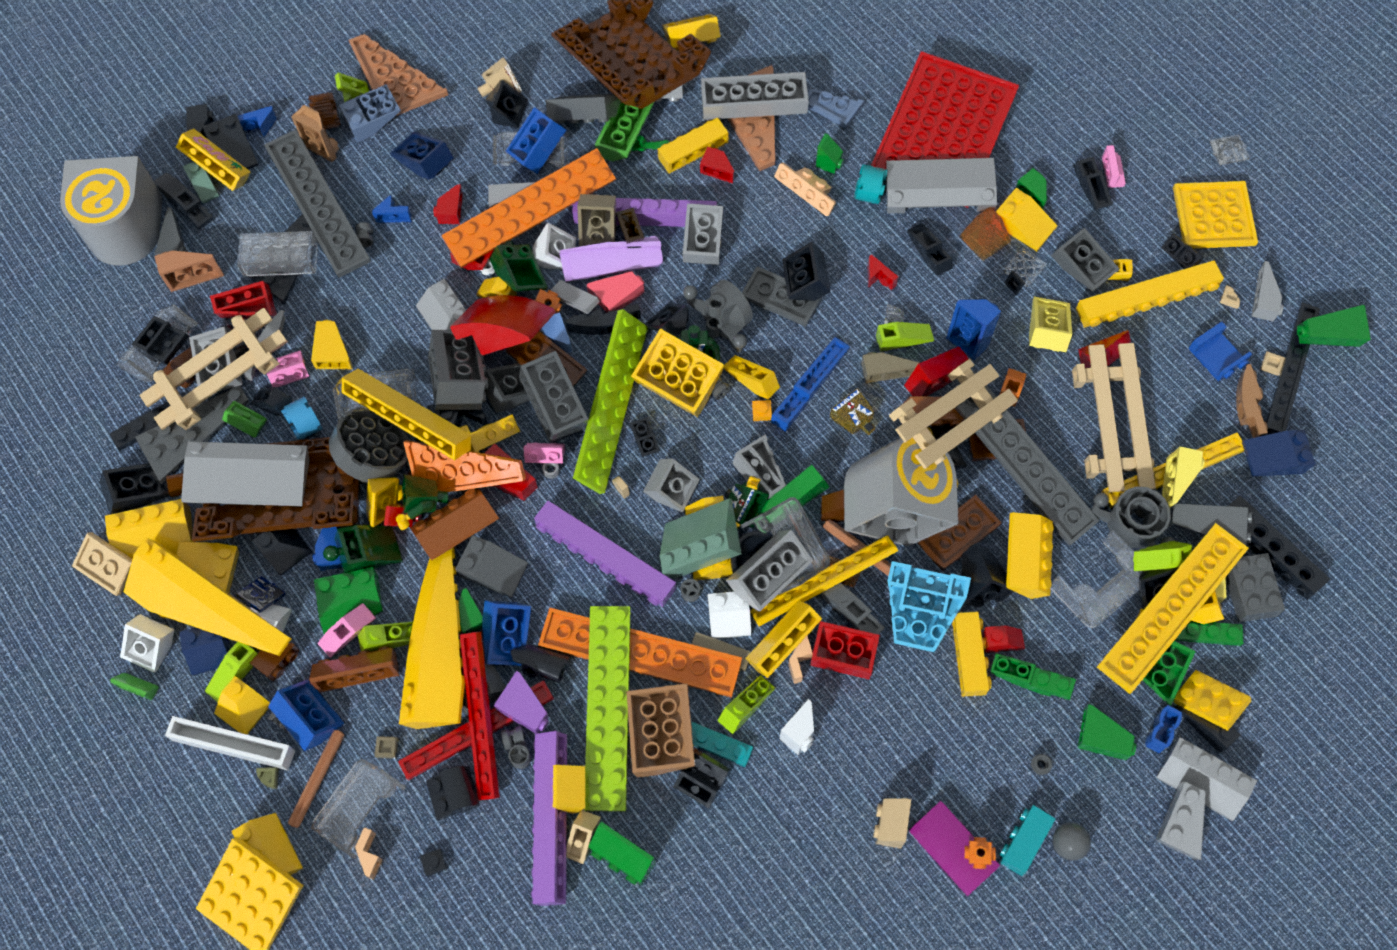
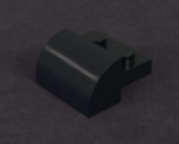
(159, 341)
(703, 780)
(452, 792)

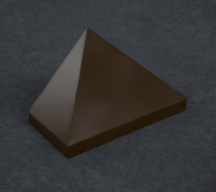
(630, 225)

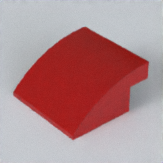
(501, 321)

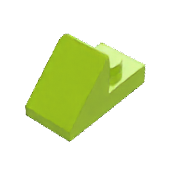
(350, 86)

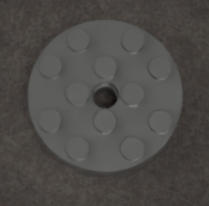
(368, 445)

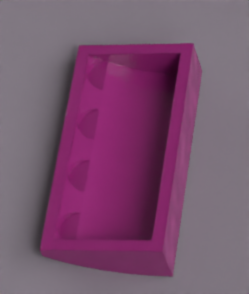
(945, 842)

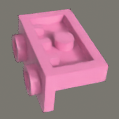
(1113, 168)
(289, 370)
(544, 453)

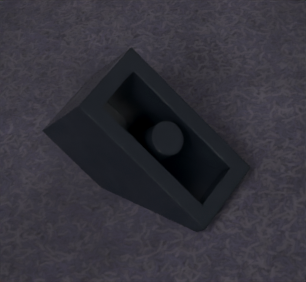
(271, 400)

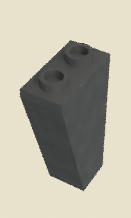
(1203, 517)

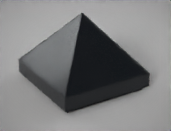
(1014, 282)

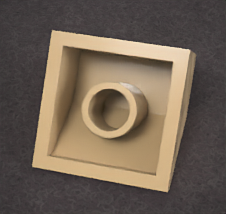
(892, 822)

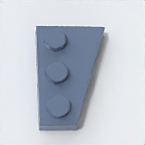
(837, 109)

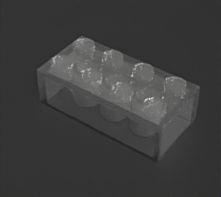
(277, 253)

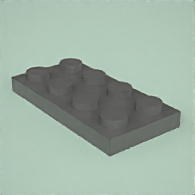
(770, 293)

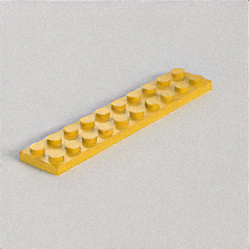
(1172, 608)

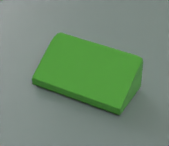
(244, 419)
(135, 685)

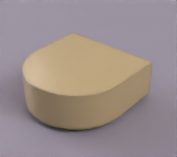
(621, 486)

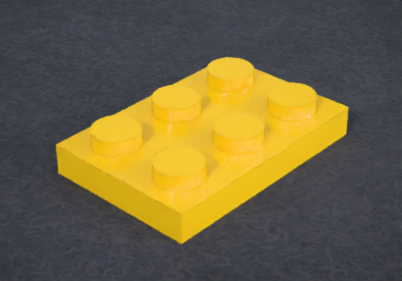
(1212, 700)

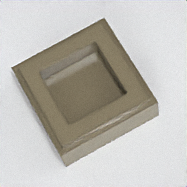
(386, 747)

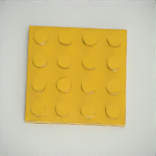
(1215, 214)
(249, 896)

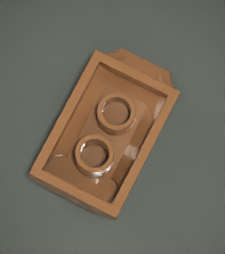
(313, 133)

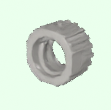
(554, 474)

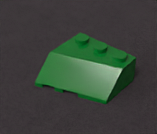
(345, 592)
(1169, 671)

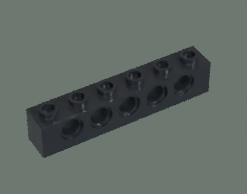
(1283, 550)

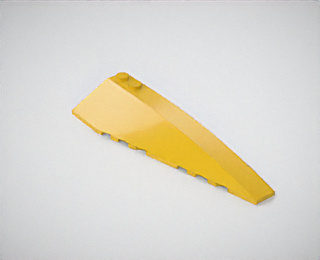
(180, 592)
(433, 666)

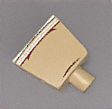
(494, 74)

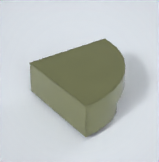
(268, 776)

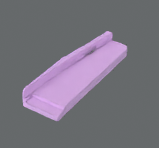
(610, 258)

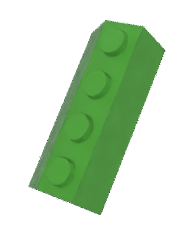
(621, 132)

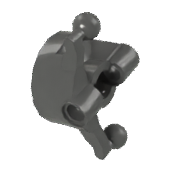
(725, 309)
(1145, 504)

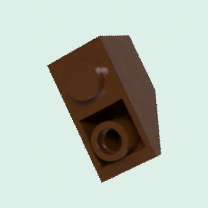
(833, 506)
(273, 665)

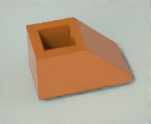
(1014, 381)

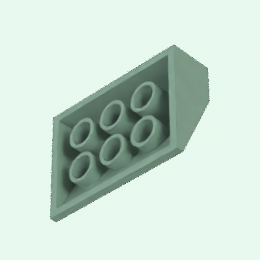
(699, 540)

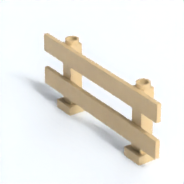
(258, 355)
(1100, 376)
(971, 386)

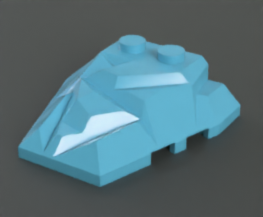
(924, 604)

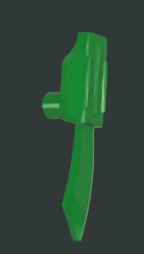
(641, 144)

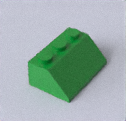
(621, 854)

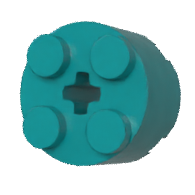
(870, 184)

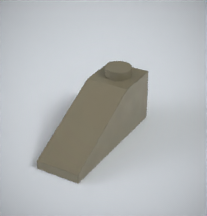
(885, 367)

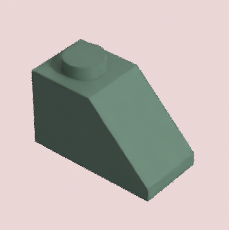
(201, 182)

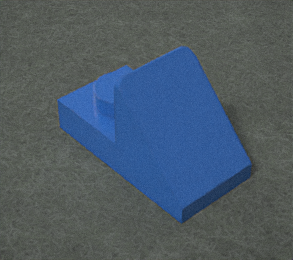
(260, 118)
(388, 212)

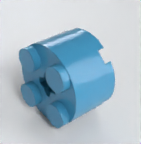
(303, 418)

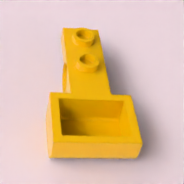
(492, 433)

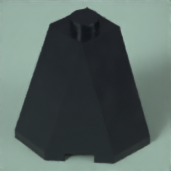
(986, 576)

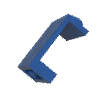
(1218, 353)

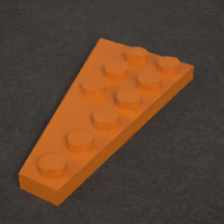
(464, 473)

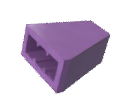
(522, 705)

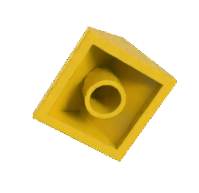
(380, 494)
(569, 788)

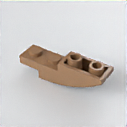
(1247, 400)

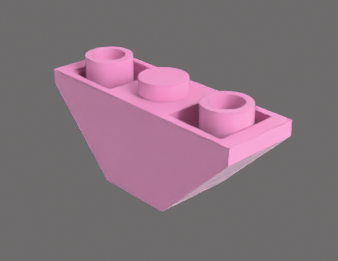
(345, 630)

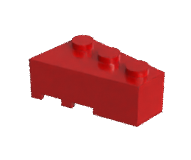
(244, 301)
(934, 372)
(517, 489)

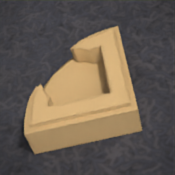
(1230, 298)

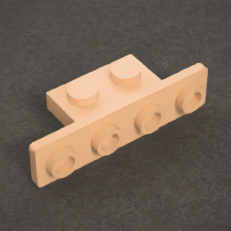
(807, 187)

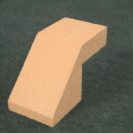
(802, 653)
(369, 862)

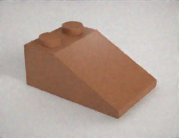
(186, 268)

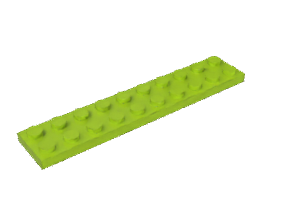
(610, 402)
(607, 709)

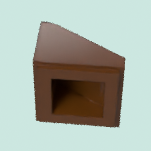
(174, 484)

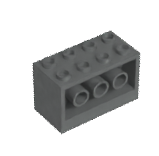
(456, 372)
(553, 397)

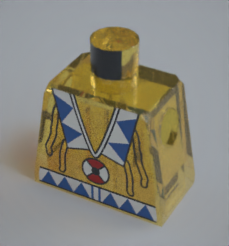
(854, 413)

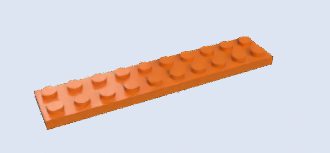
(528, 208)
(649, 654)

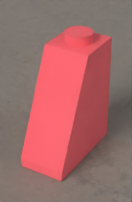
(617, 290)

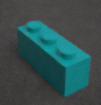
(1026, 840)

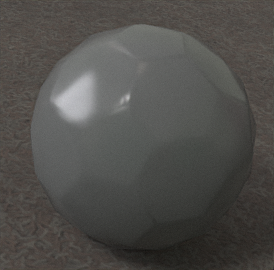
(1071, 841)

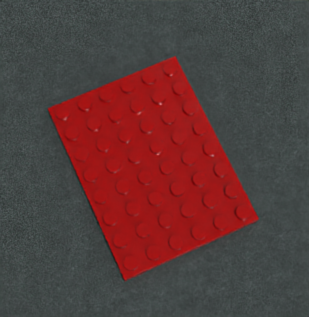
(946, 114)

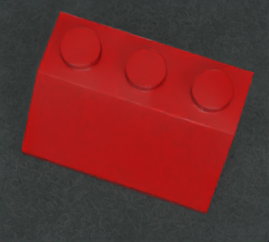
(845, 650)

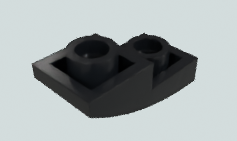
(1182, 252)
(644, 437)

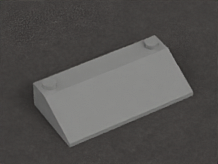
(941, 184)
(245, 473)

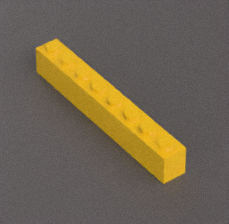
(1149, 294)
(406, 414)

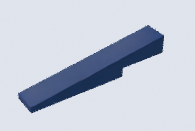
(809, 384)

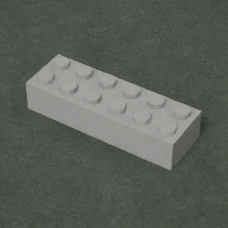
(754, 95)

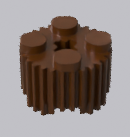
(326, 106)

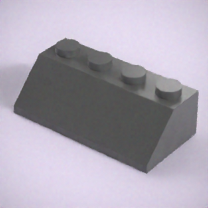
(583, 108)

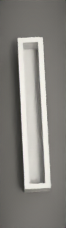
(230, 743)

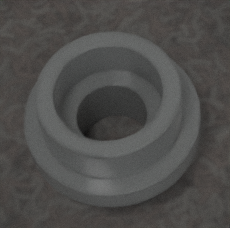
(1041, 758)

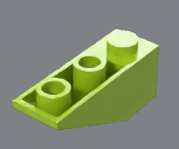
(902, 334)
(1161, 556)
(383, 635)
(233, 664)
(745, 704)

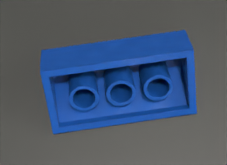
(973, 326)

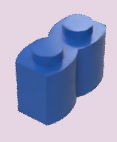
(1163, 729)

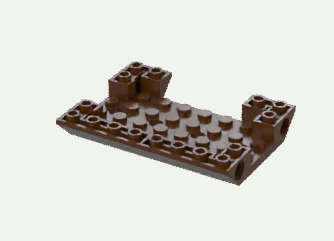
(622, 67)
(320, 505)

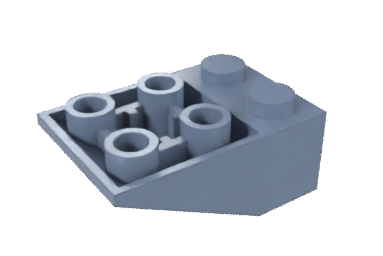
(369, 112)

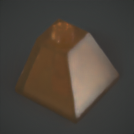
(986, 234)

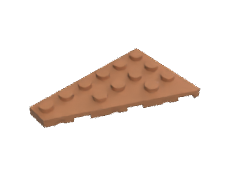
(382, 67)
(757, 134)

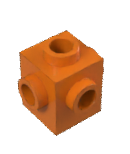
(551, 297)
(973, 858)

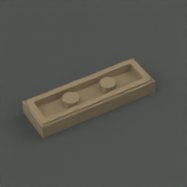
(717, 645)

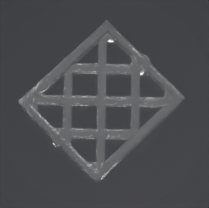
(1033, 257)

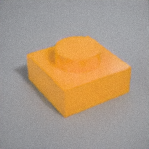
(761, 410)

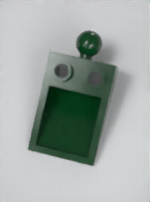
(517, 267)
(366, 548)

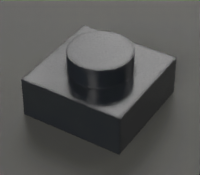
(433, 862)

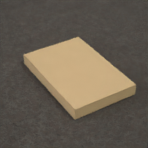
(103, 563)

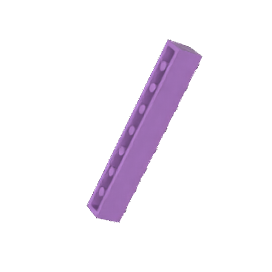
(654, 211)
(605, 553)
(549, 823)

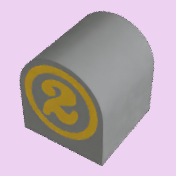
(112, 207)
(899, 497)

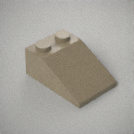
(596, 219)

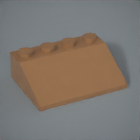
(660, 730)

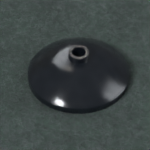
(749, 545)

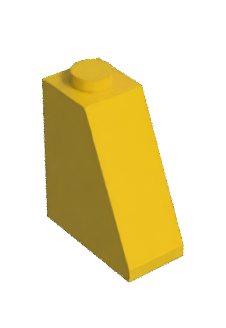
(329, 347)

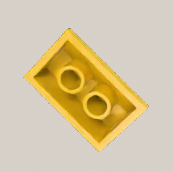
(702, 27)
(270, 839)

